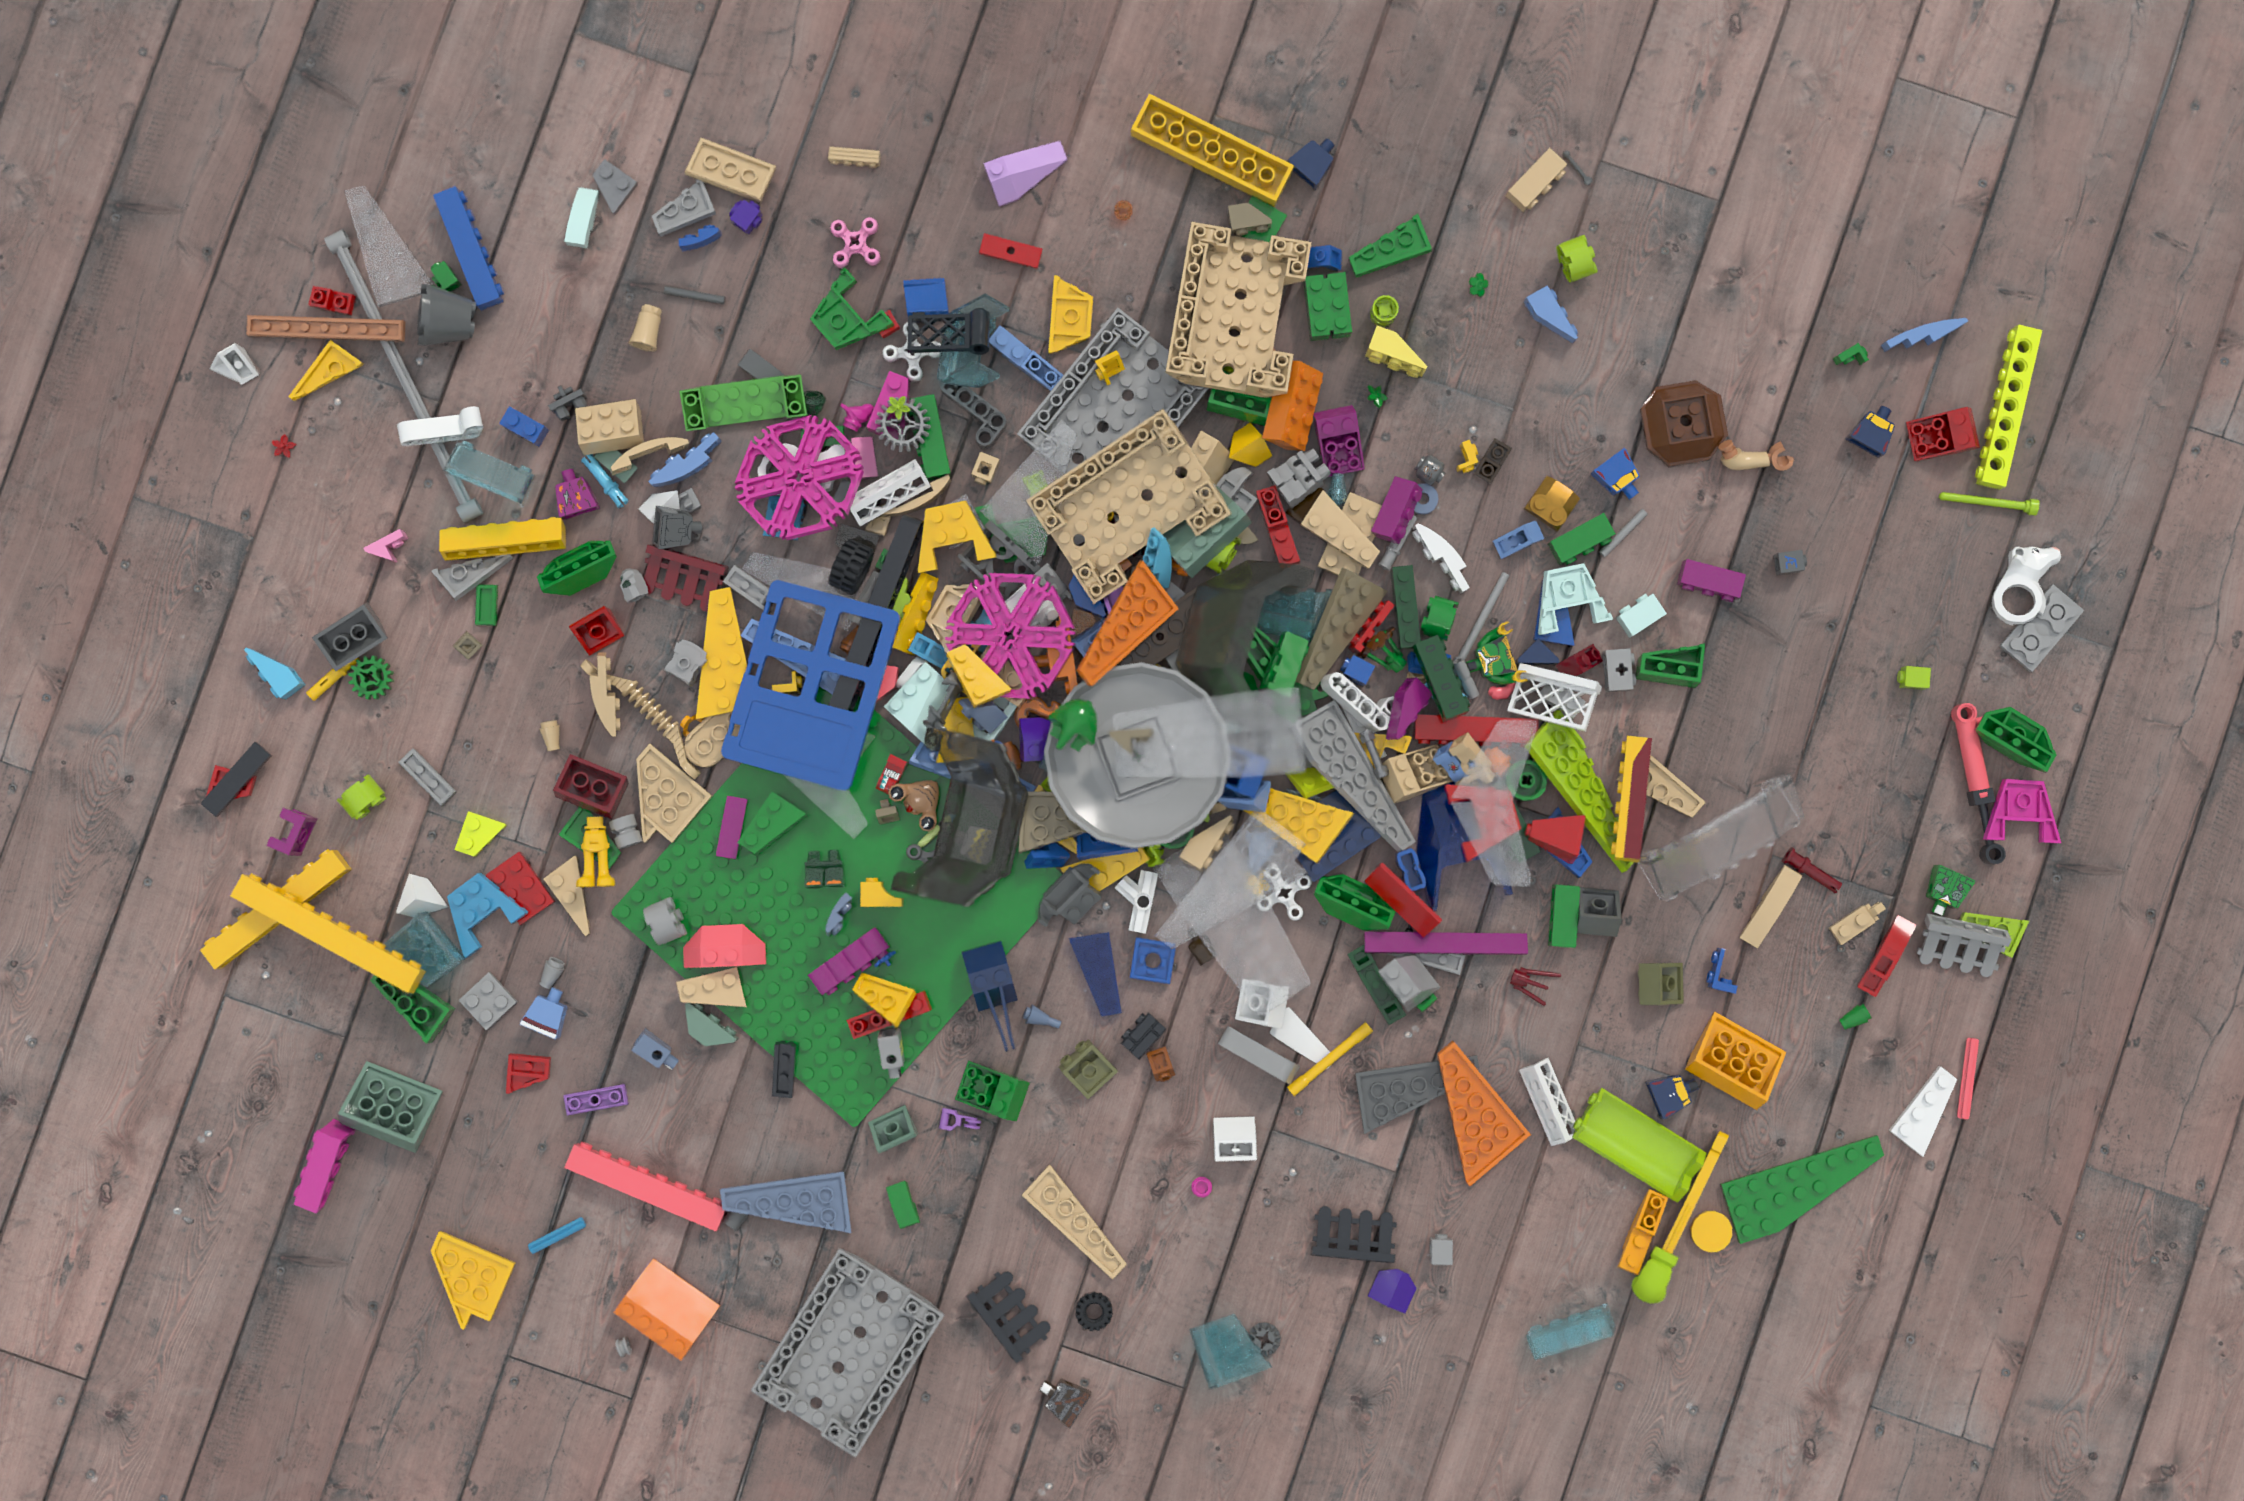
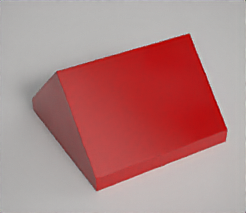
(597, 630)

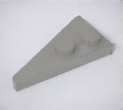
(466, 576)

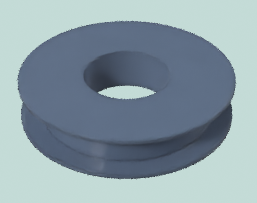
(1432, 502)

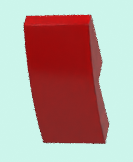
(332, 300)

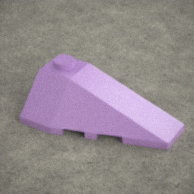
(1021, 171)

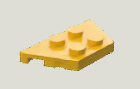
(1069, 316)

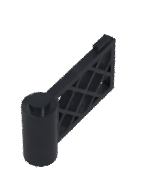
(975, 328)

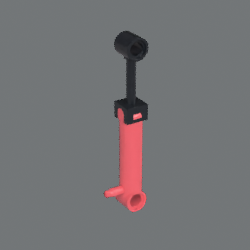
(1976, 774)

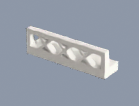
(885, 486)
(1547, 1103)

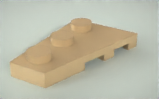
(714, 989)

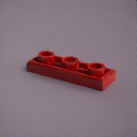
(998, 247)

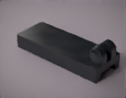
(784, 1069)

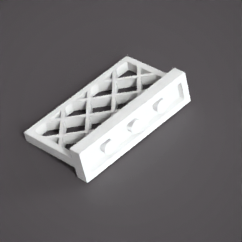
(1560, 680)

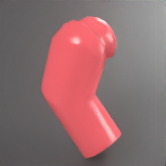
(1501, 692)

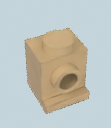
(985, 461)

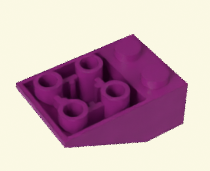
(1339, 439)

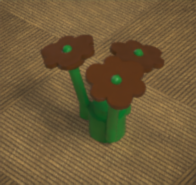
(1394, 659)

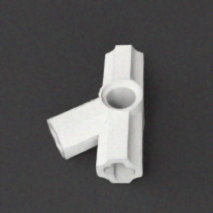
(1133, 892)

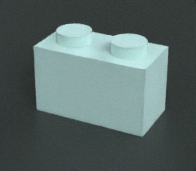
(1640, 615)

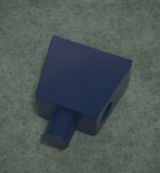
(1313, 162)

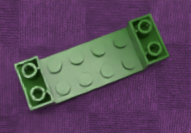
(743, 401)

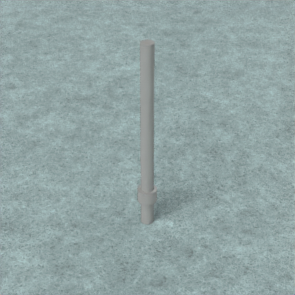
(1482, 617)

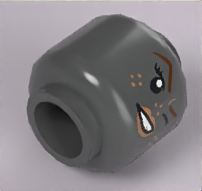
(1430, 469)

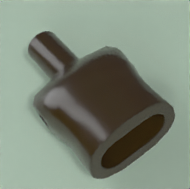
(1200, 951)

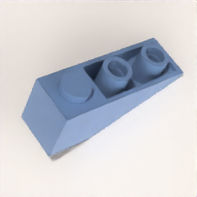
(1547, 311)

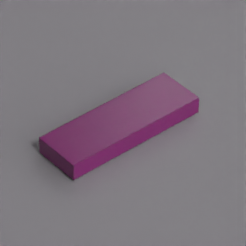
(731, 827)

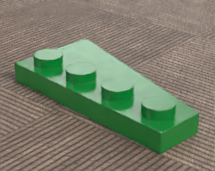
(1400, 245)

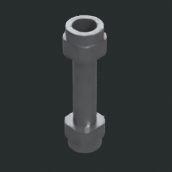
(1367, 737)

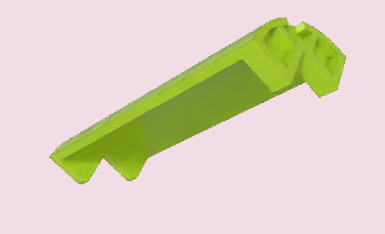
(1638, 1144)

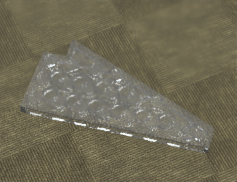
(1246, 871)

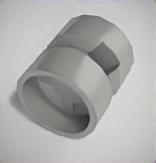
(625, 831)

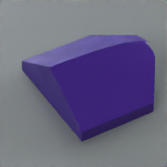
(1393, 1289)

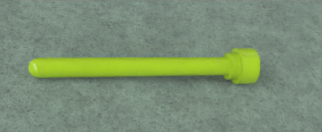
(2029, 506)

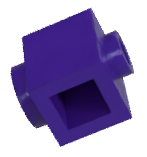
(746, 216)

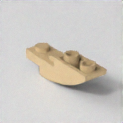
(604, 702)

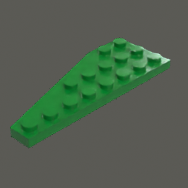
(1781, 1194)

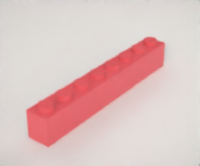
(646, 1186)

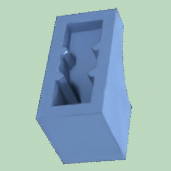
(1518, 539)

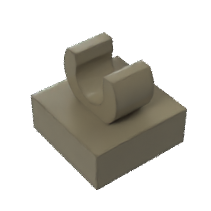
(887, 813)

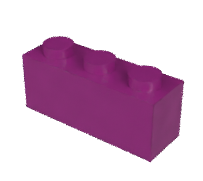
(1397, 510)
(1711, 580)

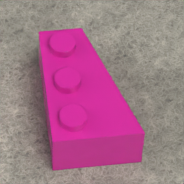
(894, 386)

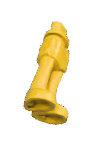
(595, 841)

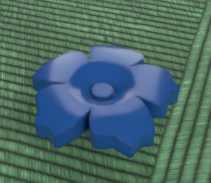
(885, 959)

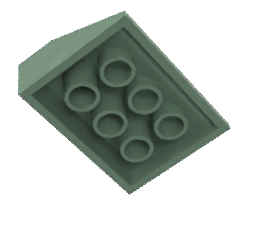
(1195, 551)
(390, 1106)

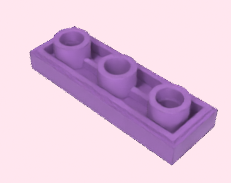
(607, 1097)

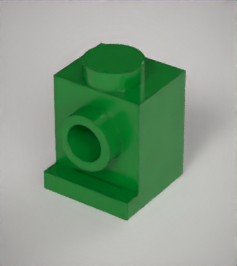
(445, 277)

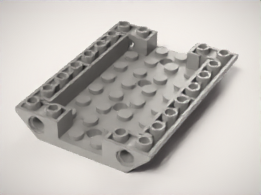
(1086, 401)
(871, 1363)

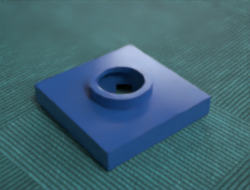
(1141, 971)

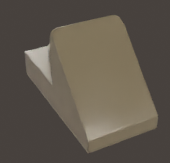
(1125, 737)

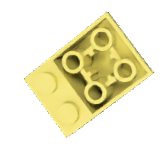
(1391, 349)

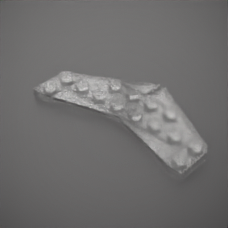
(1491, 790)

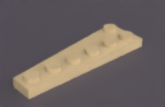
(1065, 1212)

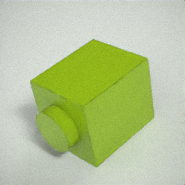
(1914, 677)

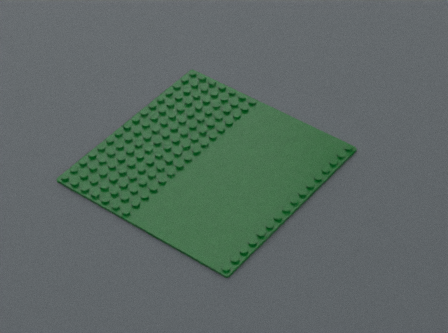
(771, 901)

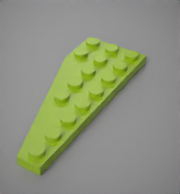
(1564, 761)

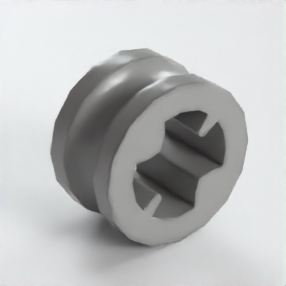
(623, 1346)

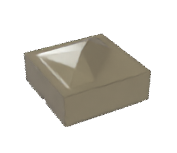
(467, 645)

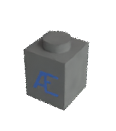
(1790, 562)

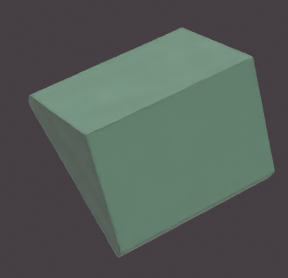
(892, 1129)

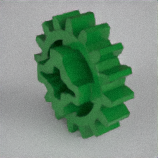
(375, 671)

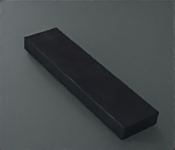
(236, 779)

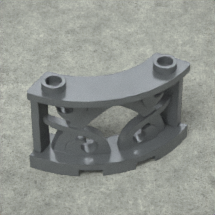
(998, 540)

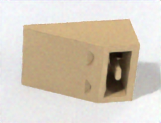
(1414, 774)

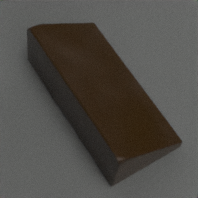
(1300, 510)

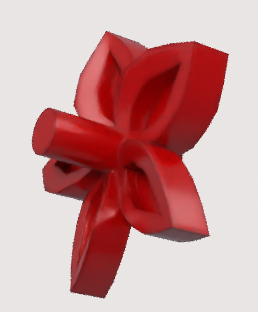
(283, 446)

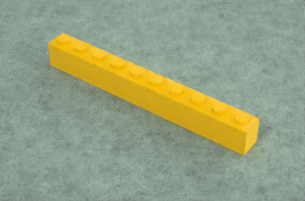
(327, 933)

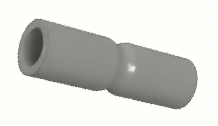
(1466, 680)

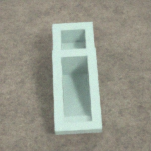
(581, 218)

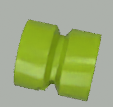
(1384, 311)

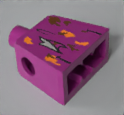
(574, 496)

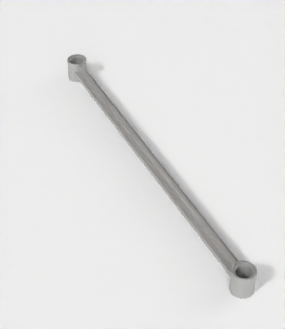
(339, 243)

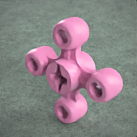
(851, 249)

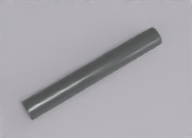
(694, 295)

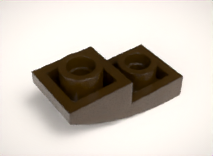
(1493, 460)

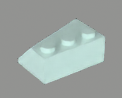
(913, 699)

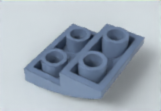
(835, 921)

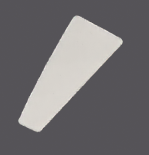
(1299, 1037)

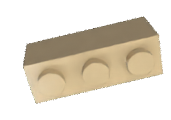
(1537, 180)

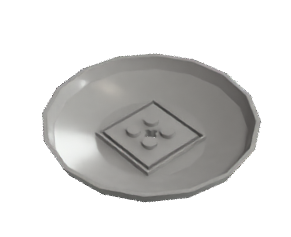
(1119, 808)

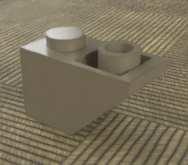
(1247, 218)

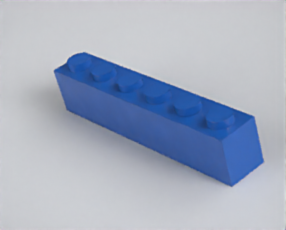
(468, 247)

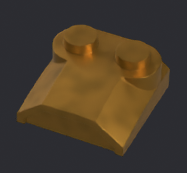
(1552, 503)

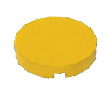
(1711, 1231)

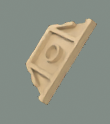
(944, 608)

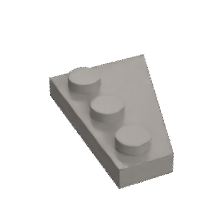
(685, 210)

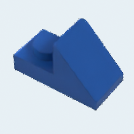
(1047, 856)

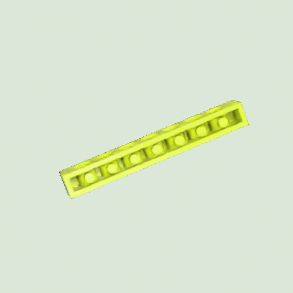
(2030, 340)

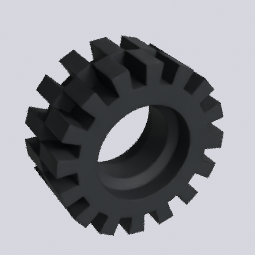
(1103, 1320)

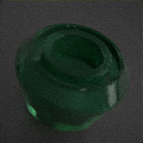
(814, 402)

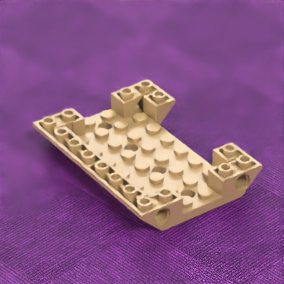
(1210, 310)
(1115, 483)

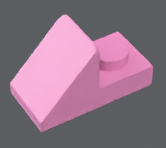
(383, 546)

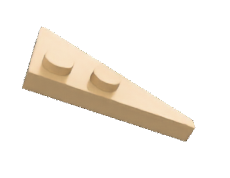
(563, 884)

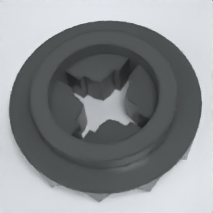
(1273, 1335)

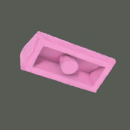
(866, 449)

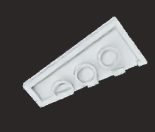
(1923, 1113)

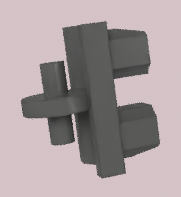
(560, 406)

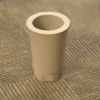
(646, 328)

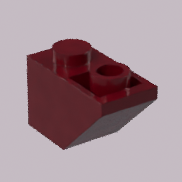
(1580, 661)

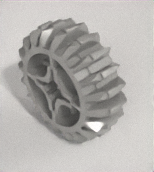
(912, 426)

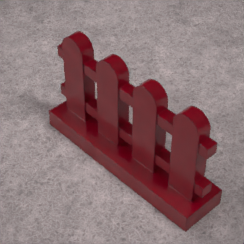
(674, 569)

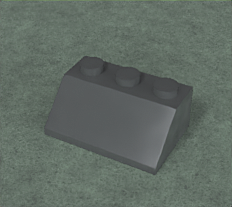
(350, 636)

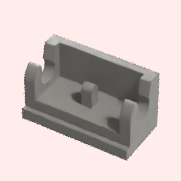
(1050, 576)

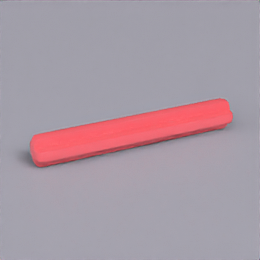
(1967, 1079)

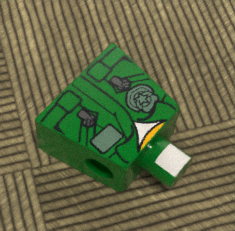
(1947, 888)

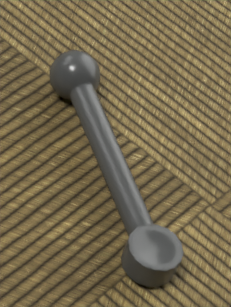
(1587, 180)

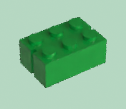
(1327, 306)

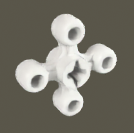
(913, 361)
(1289, 902)

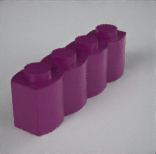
(848, 961)

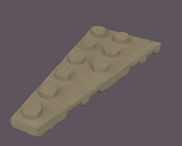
(1345, 613)
(1045, 822)

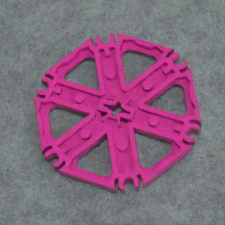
(806, 464)
(1020, 619)

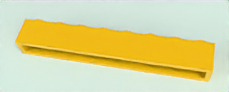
(255, 925)

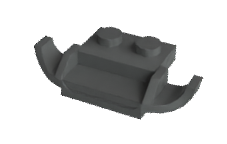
(1070, 895)

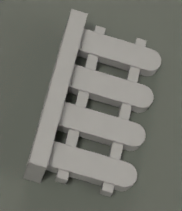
(1972, 935)

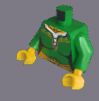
(1495, 658)

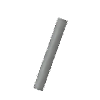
(1623, 533)

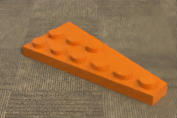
(1133, 618)

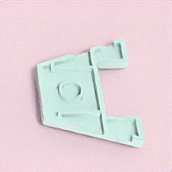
(1569, 588)

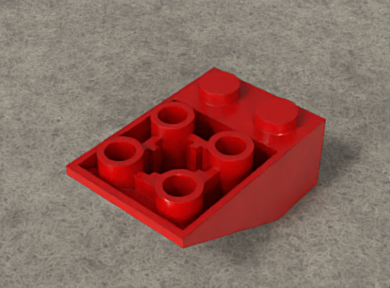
(1943, 434)

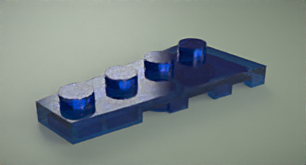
(1097, 964)

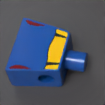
(1618, 474)

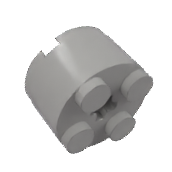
(664, 921)

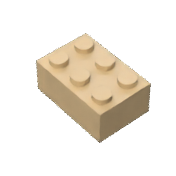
(609, 427)

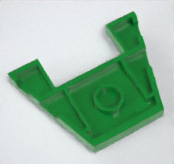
(839, 320)

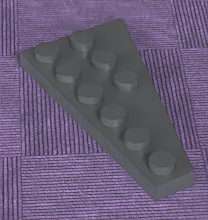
(1398, 1090)

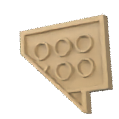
(666, 795)

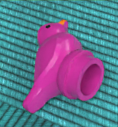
(857, 415)

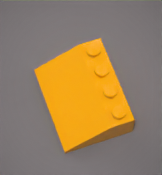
(1736, 1061)

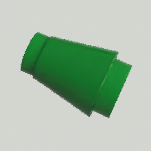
(1855, 1017)

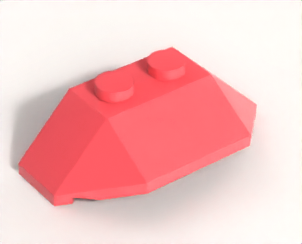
(724, 947)

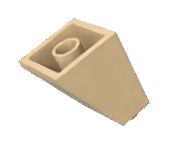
(1212, 457)

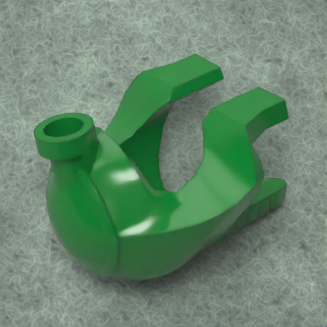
(1072, 719)

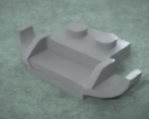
(1233, 484)

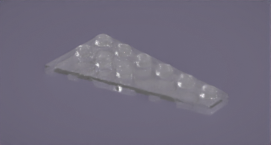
(772, 568)

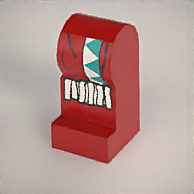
(891, 774)

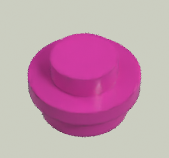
(1201, 1187)

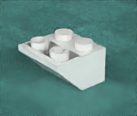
(1234, 1138)

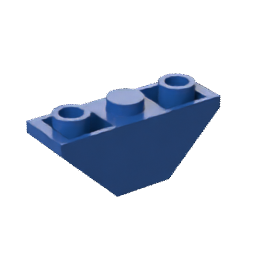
(1083, 601)

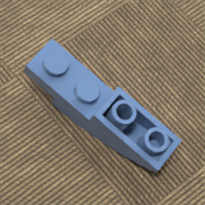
(1024, 358)
(681, 469)

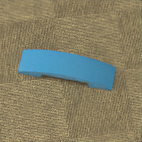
(929, 650)

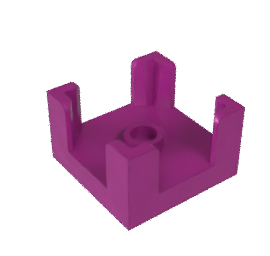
(299, 834)

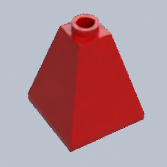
(1558, 836)

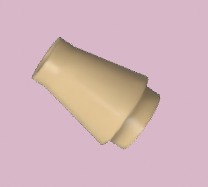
(550, 734)

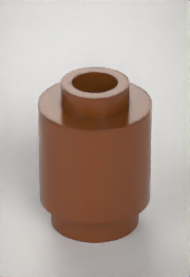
(1014, 754)

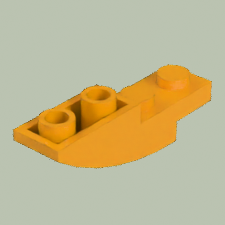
(1641, 1231)

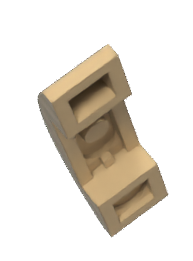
(672, 444)
(938, 488)

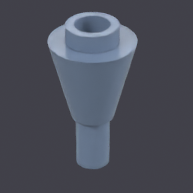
(1036, 1016)

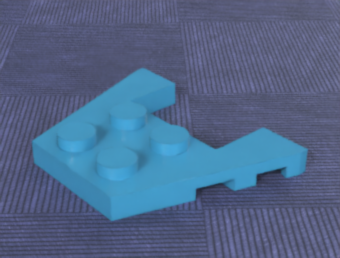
(473, 904)

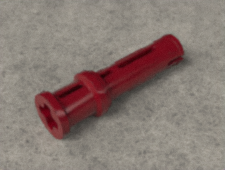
(1803, 865)

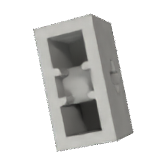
(1613, 680)

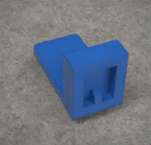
(1325, 256)
(1713, 975)

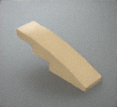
(1771, 906)

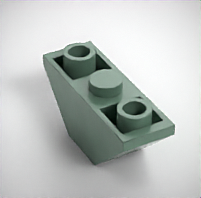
(706, 1027)

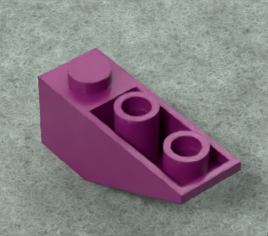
(1407, 703)

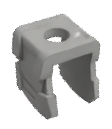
(686, 662)

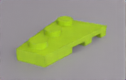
(2014, 926)

